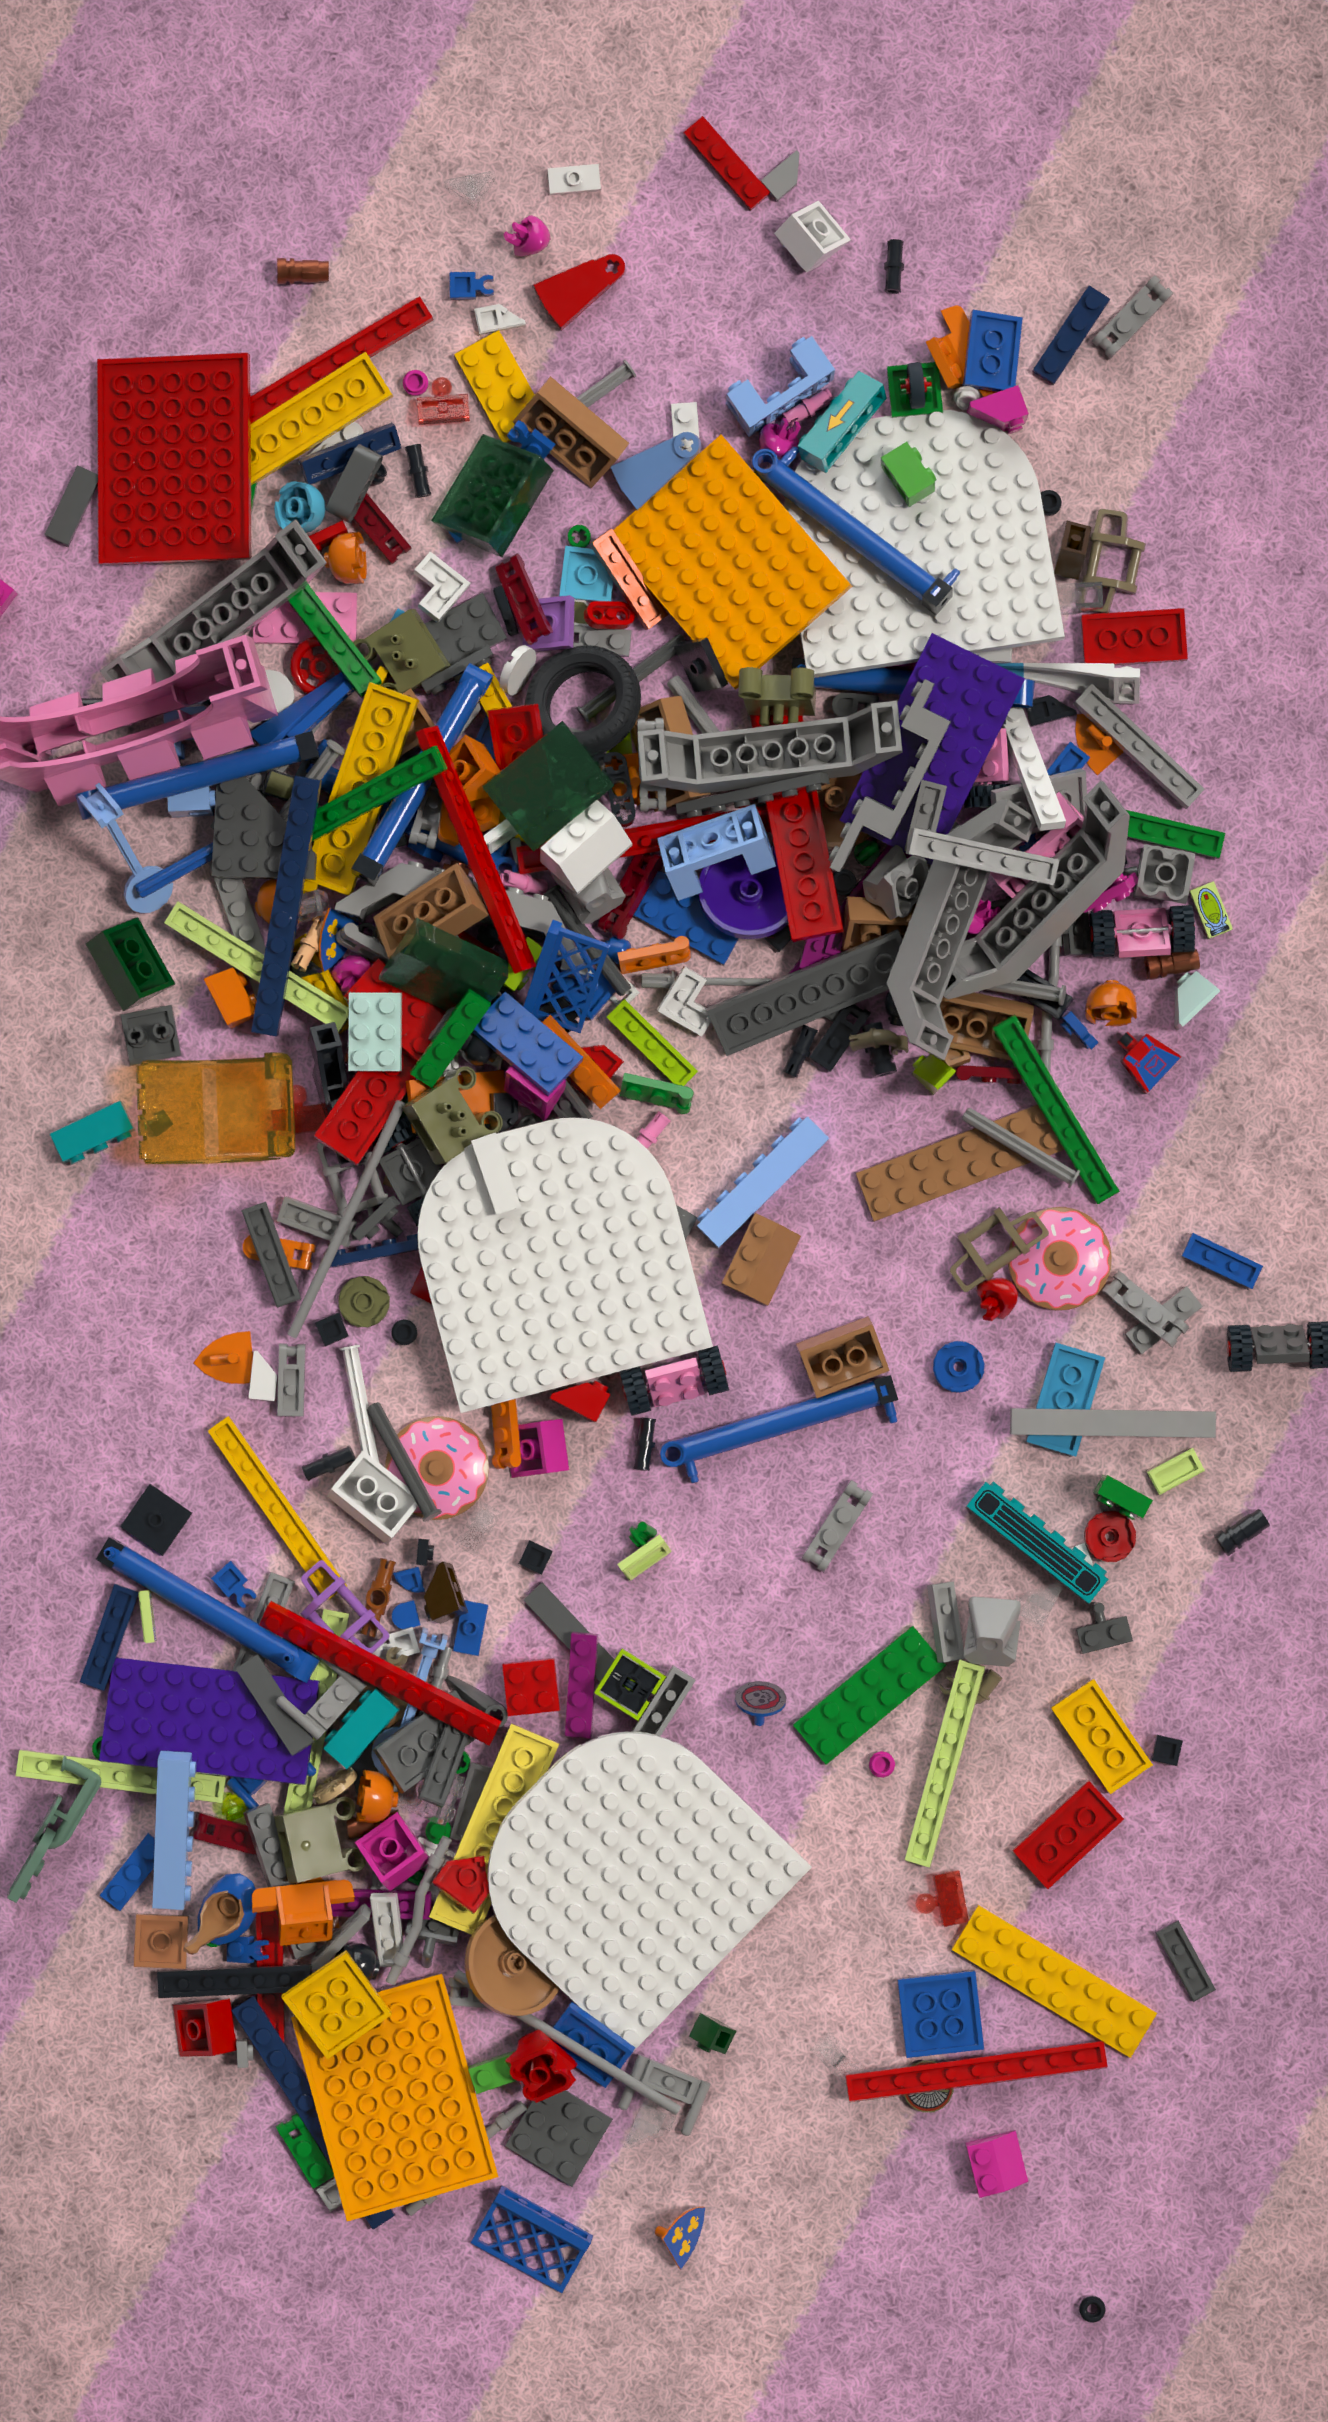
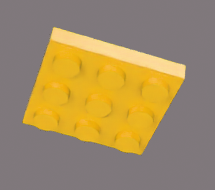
(336, 2004)

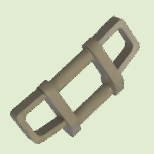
(1120, 541)
(989, 1270)

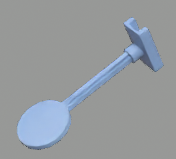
(105, 812)
(429, 1652)

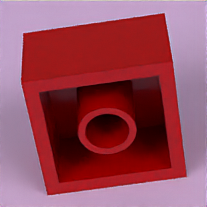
(531, 1687)

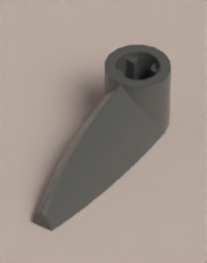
(476, 1698)

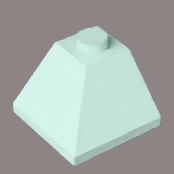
(1191, 997)

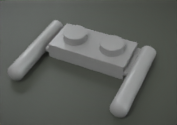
(329, 1706)
(669, 2082)

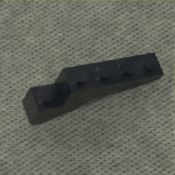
(329, 1070)

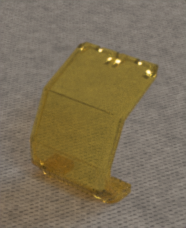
(216, 1110)

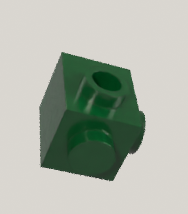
(707, 2032)

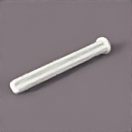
(359, 1400)

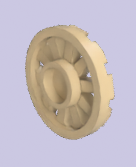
(334, 1785)

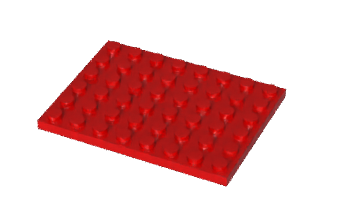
(174, 459)

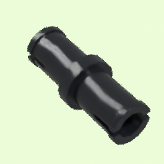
(894, 266)
(418, 470)
(800, 1051)
(644, 1444)
(328, 1463)

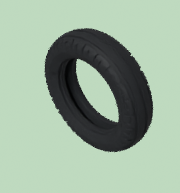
(589, 659)

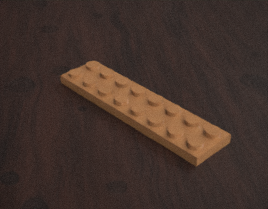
(952, 1164)

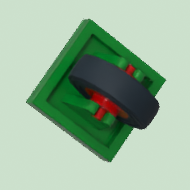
(914, 389)

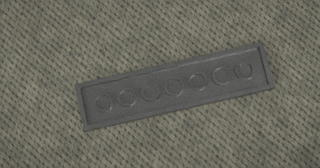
(805, 994)

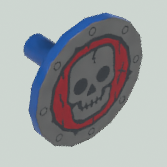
(760, 1700)

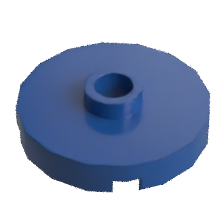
(972, 1366)

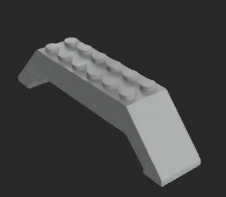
(229, 607)
(770, 752)
(1043, 910)
(532, 912)
(941, 926)

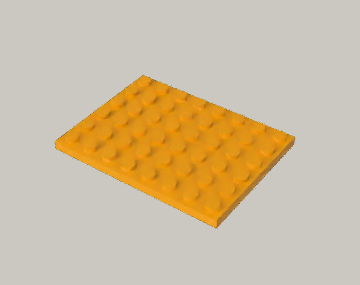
(730, 560)
(400, 2105)

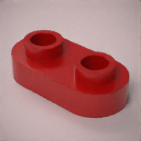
(606, 613)

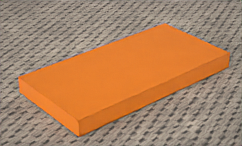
(476, 1097)

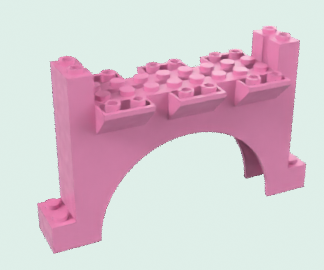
(222, 672)

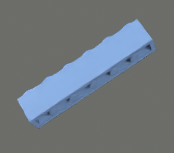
(762, 1181)
(172, 1830)

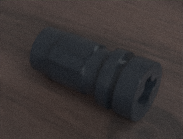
(880, 1057)
(1242, 1531)

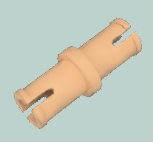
(308, 946)

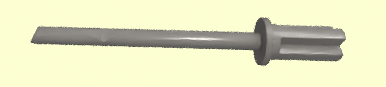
(664, 980)

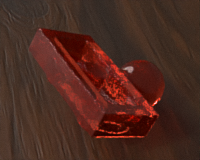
(442, 407)
(306, 1118)
(948, 1898)

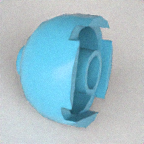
(300, 503)

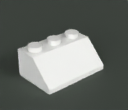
(585, 847)
(374, 1497)

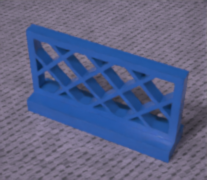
(546, 966)
(543, 2220)

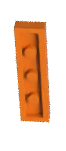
(588, 1073)

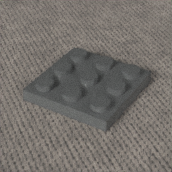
(559, 2135)

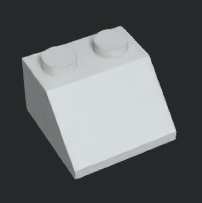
(811, 236)

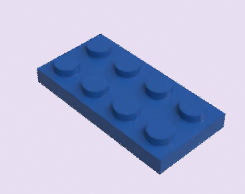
(683, 918)
(527, 1044)

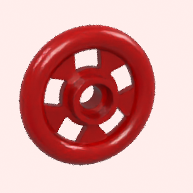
(300, 675)

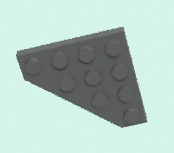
(248, 834)

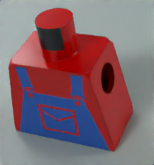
(1146, 1059)

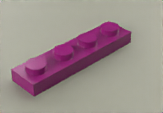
(581, 1685)
(362, 1896)

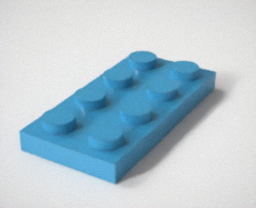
(1067, 1385)

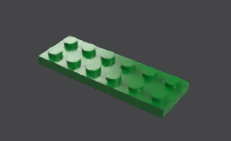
(869, 1695)

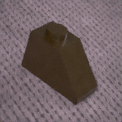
(1072, 550)
(444, 1595)

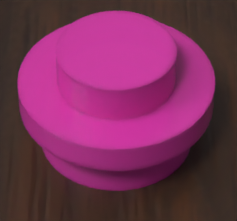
(415, 382)
(882, 1764)

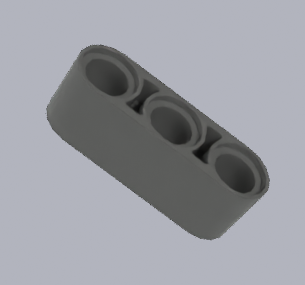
(354, 483)

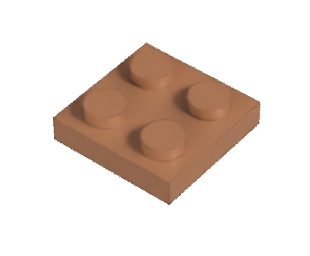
(161, 1941)

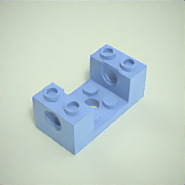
(814, 374)
(195, 802)
(734, 835)

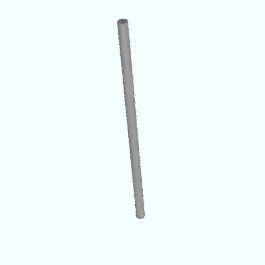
(346, 1219)
(590, 2057)

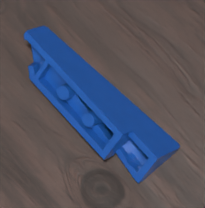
(306, 712)

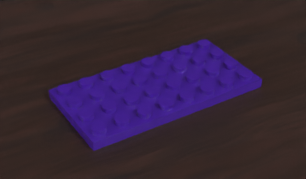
(976, 701)
(200, 1713)

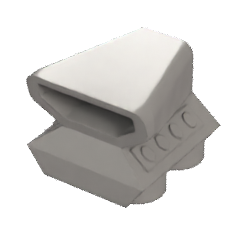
(1164, 874)
(896, 882)
(596, 899)
(992, 1631)

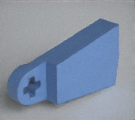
(650, 470)

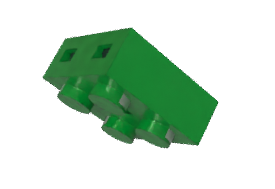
(1113, 1492)

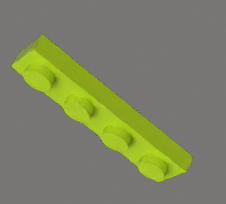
(651, 1044)

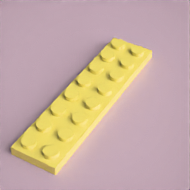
(518, 1766)

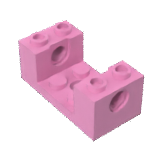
(1047, 846)

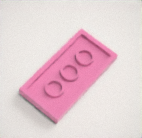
(286, 627)

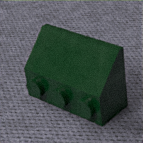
(130, 963)

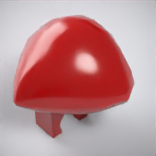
(998, 1297)

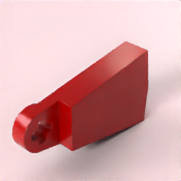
(576, 289)

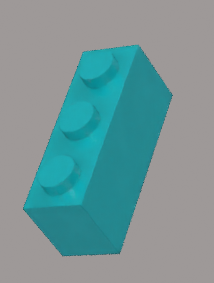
(93, 1133)
(360, 1728)

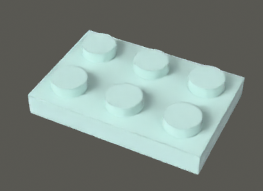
(375, 1032)

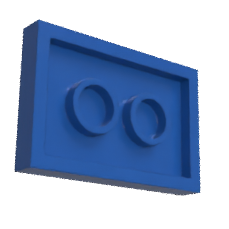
(992, 351)
(595, 2037)

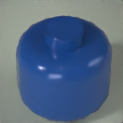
(617, 945)

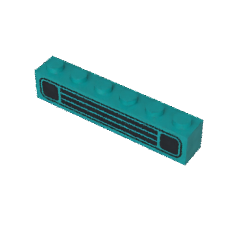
(1038, 1543)

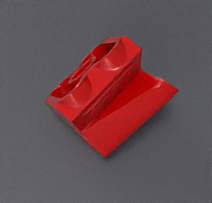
(541, 2067)

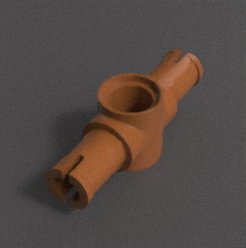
(381, 1583)

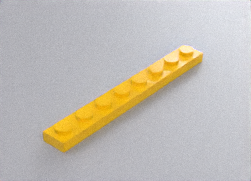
(272, 1501)

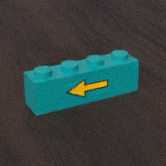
(841, 421)

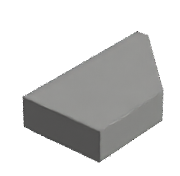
(783, 177)

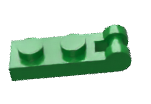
(657, 1092)
(306, 2151)

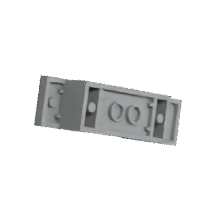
(877, 815)

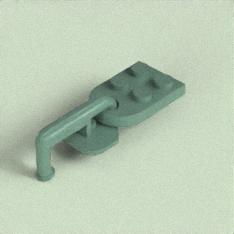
(50, 1839)

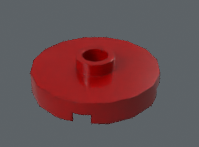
(1123, 1536)

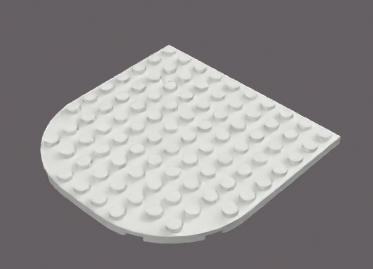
(978, 520)
(568, 1282)
(634, 1876)

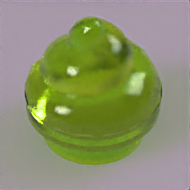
(233, 1807)

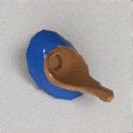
(224, 1923)

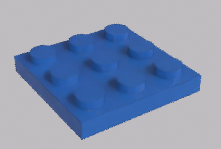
(940, 2014)

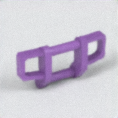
(340, 1587)

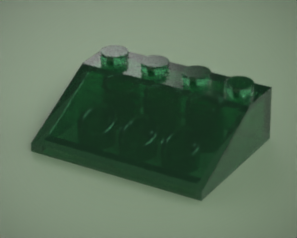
(493, 494)
(548, 786)
(442, 967)

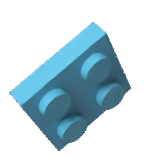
(584, 576)

